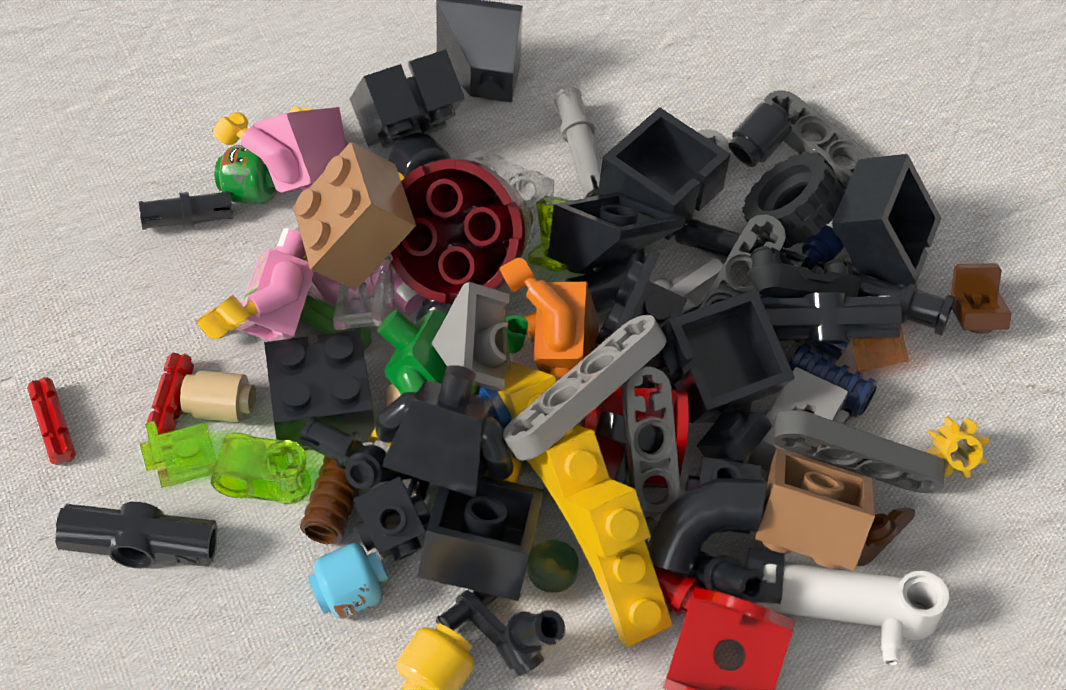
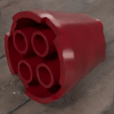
(463, 230)

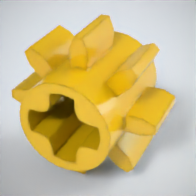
(969, 451)

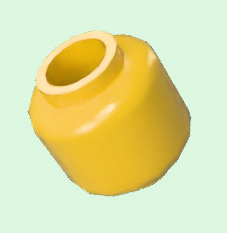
(436, 660)

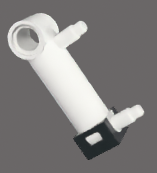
(854, 598)

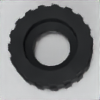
(799, 194)

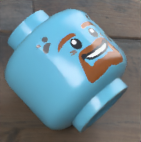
(348, 581)

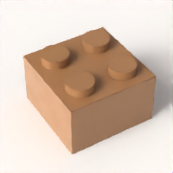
(353, 216)
(816, 510)

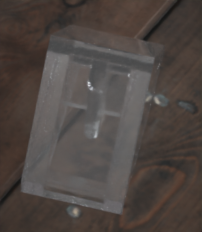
(368, 304)

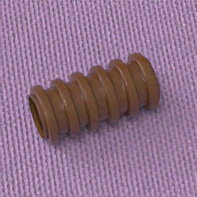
(329, 505)

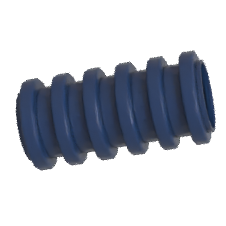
(859, 390)

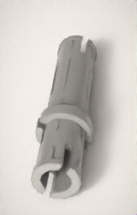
(578, 131)

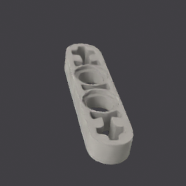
(584, 387)

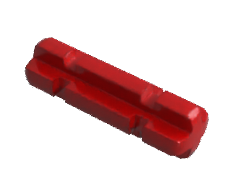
(167, 396)
(51, 421)

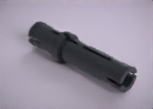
(721, 242)

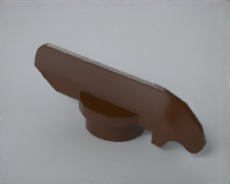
(883, 531)

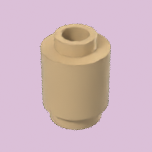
(217, 396)

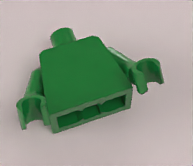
(416, 357)

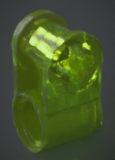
(257, 465)

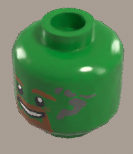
(244, 176)

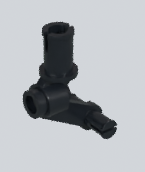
(361, 462)
(519, 640)

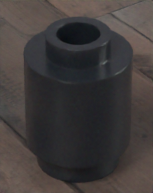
(760, 133)

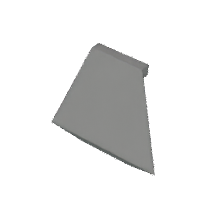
(477, 335)

